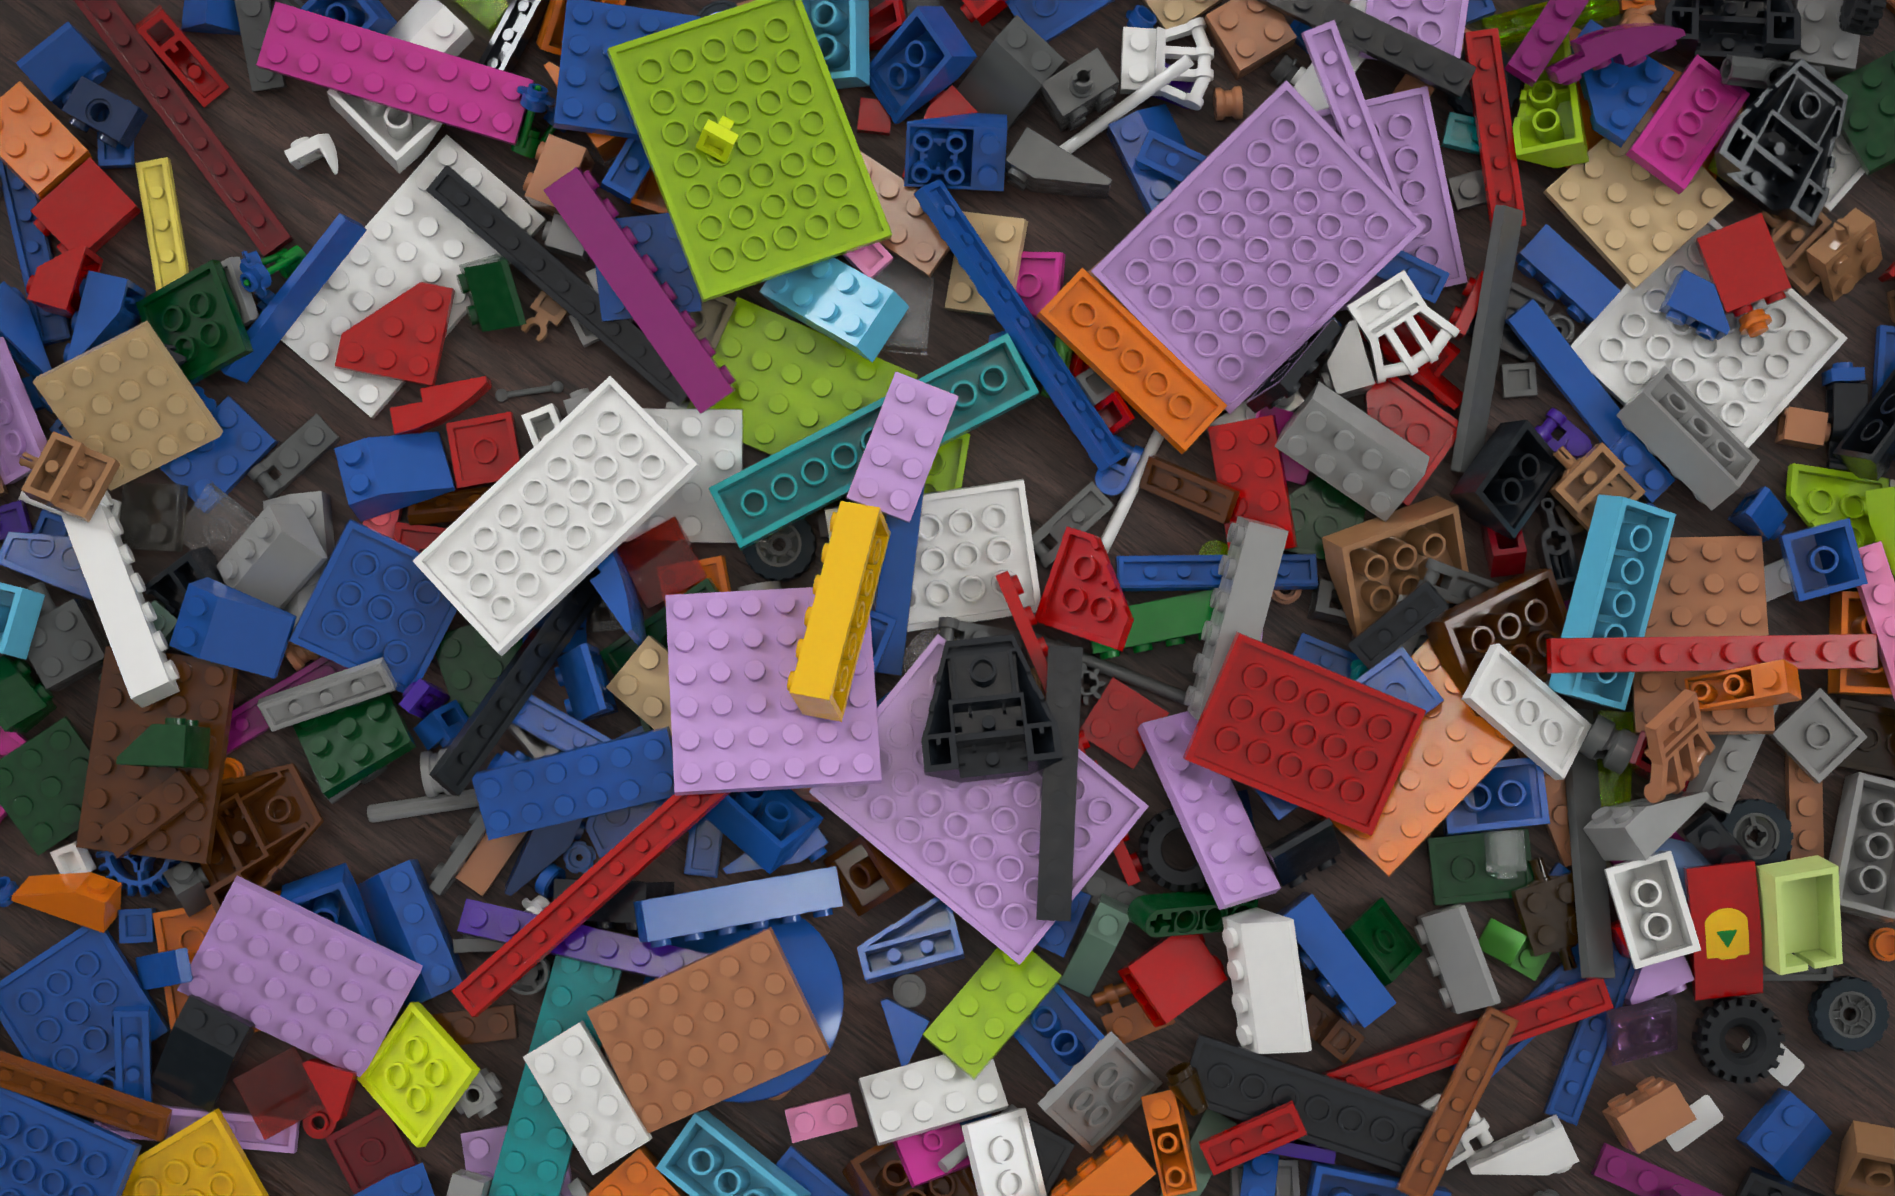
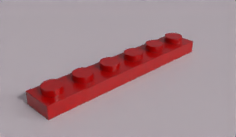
(1493, 121)

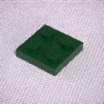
(1382, 941)

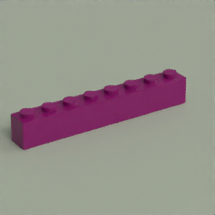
(639, 289)

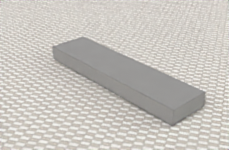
(327, 694)

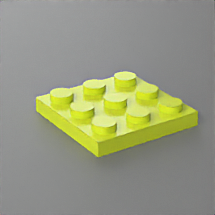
(418, 1074)

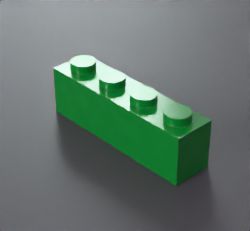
(1163, 621)

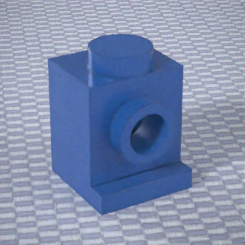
(441, 725)

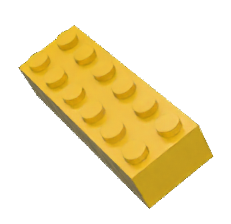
(839, 611)

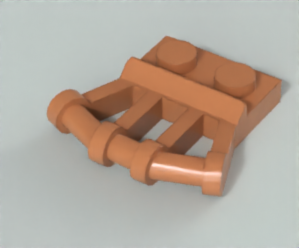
(1672, 747)

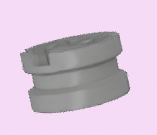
(427, 763)

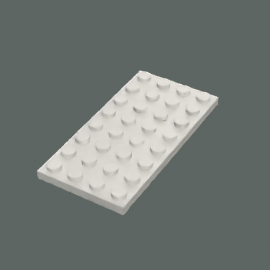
(403, 245)
(556, 515)

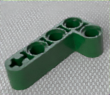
(1181, 913)

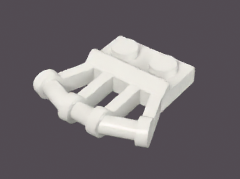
(1145, 55)
(1387, 308)

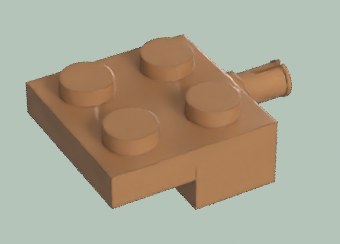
(1791, 244)
(1845, 253)
(1592, 475)
(68, 476)

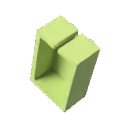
(1800, 914)

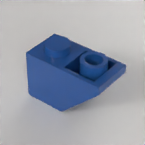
(1697, 304)

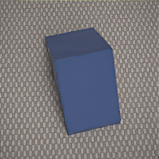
(210, 17)
(905, 1028)

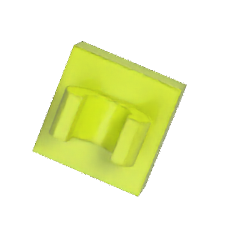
(718, 139)

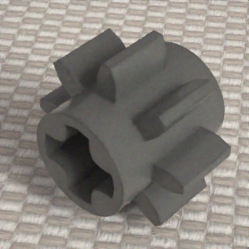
(1091, 678)

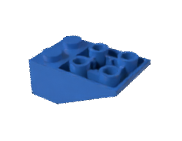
(959, 150)
(104, 311)

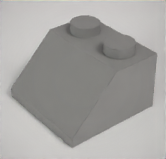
(1347, 365)

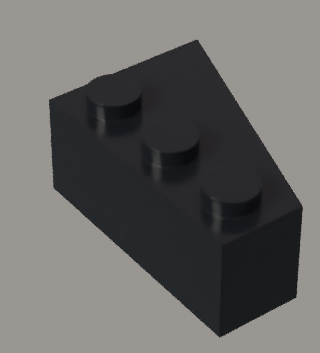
(172, 583)
(620, 906)

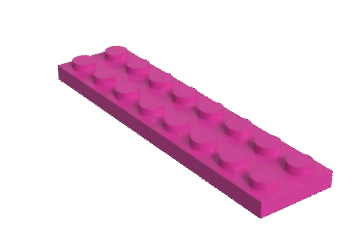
(393, 73)

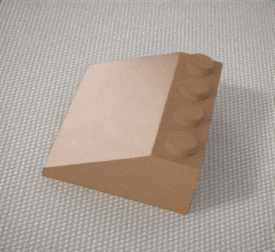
(1388, 558)

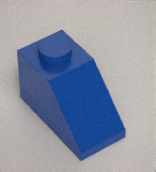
(1760, 514)

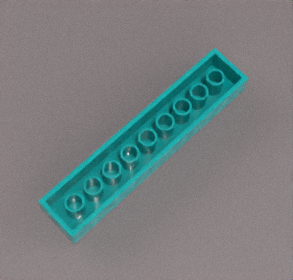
(825, 463)

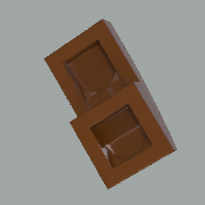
(1331, 1030)

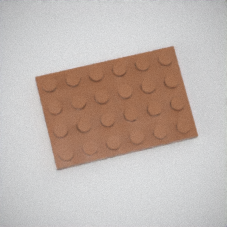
(1706, 591)
(708, 1030)

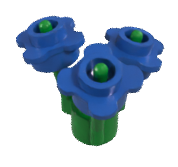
(534, 99)
(257, 276)

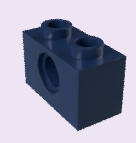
(90, 99)

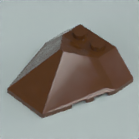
(259, 828)

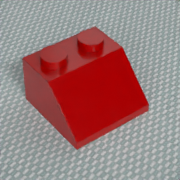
(58, 280)

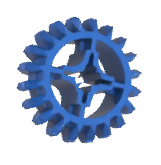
(142, 866)

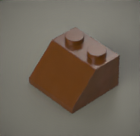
(867, 874)

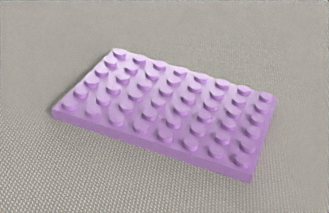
(1258, 246)
(976, 838)

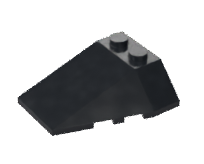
(1735, 28)
(1785, 144)
(987, 714)

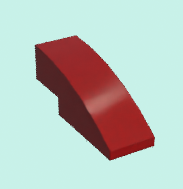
(438, 405)

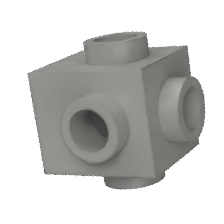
(489, 1092)

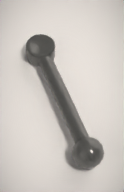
(503, 395)

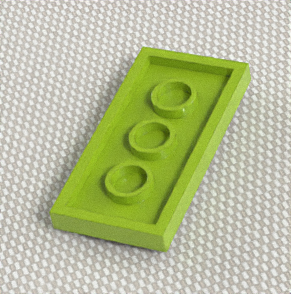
(990, 1009)

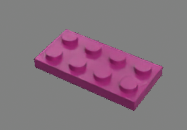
(1687, 125)

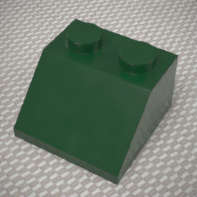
(491, 293)
(21, 698)
(170, 745)

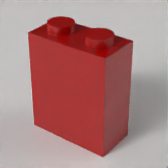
(84, 209)
(1744, 265)
(1172, 976)

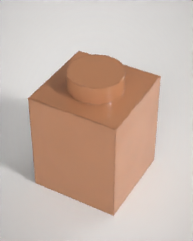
(1802, 428)

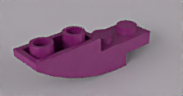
(1624, 43)

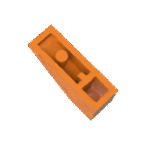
(76, 897)

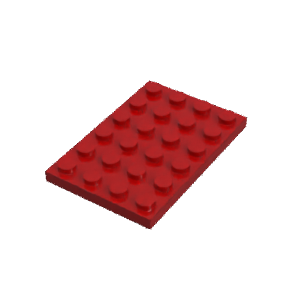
(1304, 733)

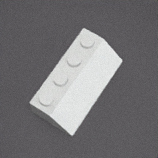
(1266, 982)

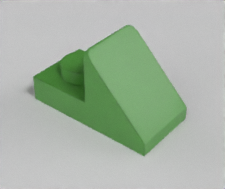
(1511, 949)

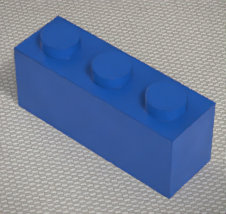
(1566, 275)

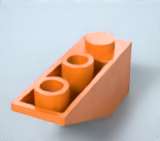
(1747, 686)
(1170, 1142)

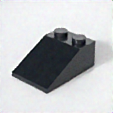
(1302, 851)
(202, 1052)

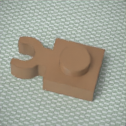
(547, 312)

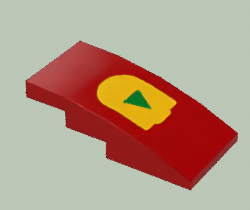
(1728, 928)

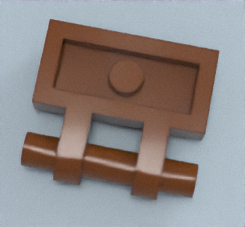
(1125, 1022)

